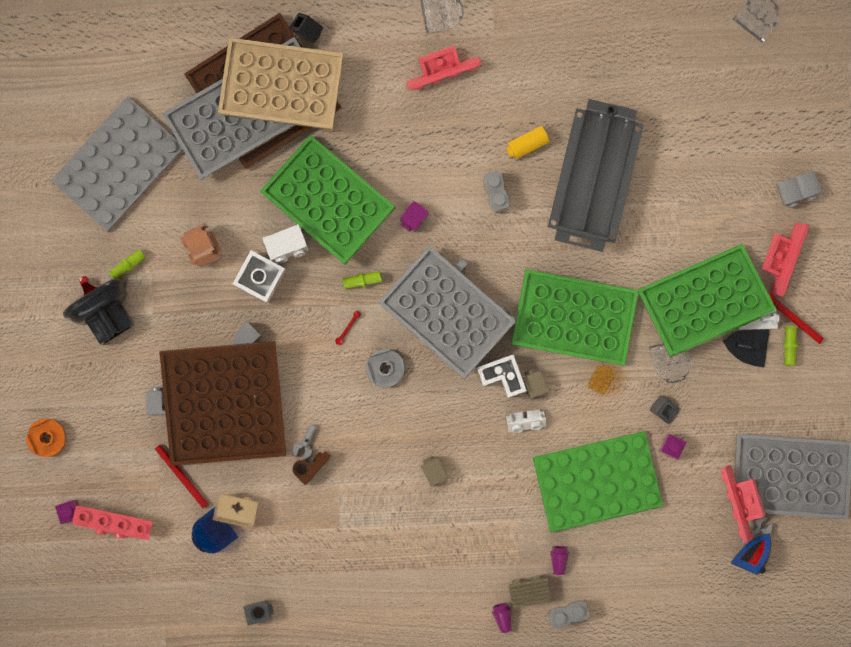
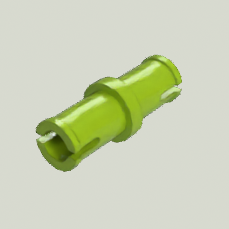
(127, 264)
(362, 280)
(790, 346)

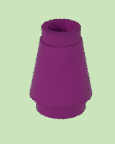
(559, 559)
(502, 615)

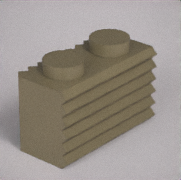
(529, 592)

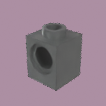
(252, 618)

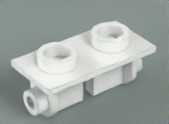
(767, 322)
(517, 423)

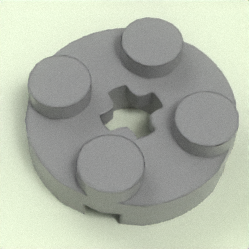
(375, 363)

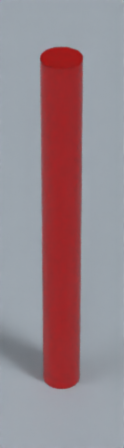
(796, 320)
(182, 477)

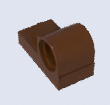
(320, 459)

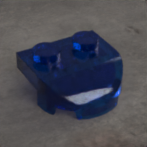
(212, 535)

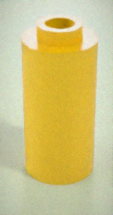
(527, 143)

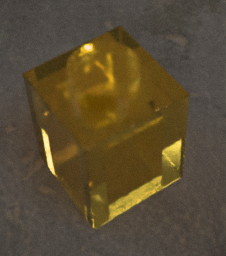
(601, 379)

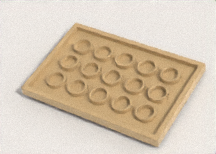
(280, 83)

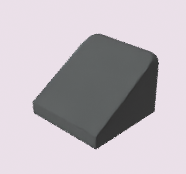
(664, 409)

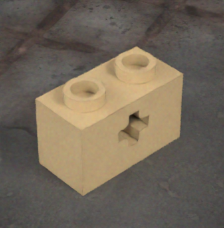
(225, 513)

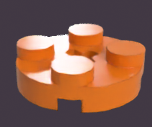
(36, 432)

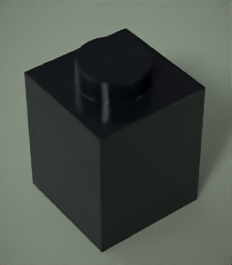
(306, 27)

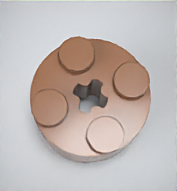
(201, 245)

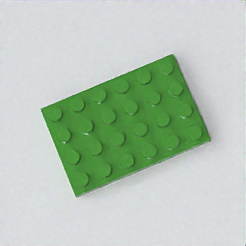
(327, 199)
(706, 300)
(575, 317)
(597, 481)

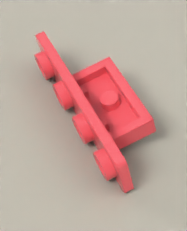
(441, 65)
(783, 257)
(745, 502)
(111, 522)

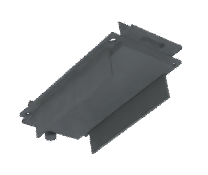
(595, 174)

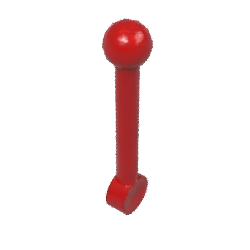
(339, 340)

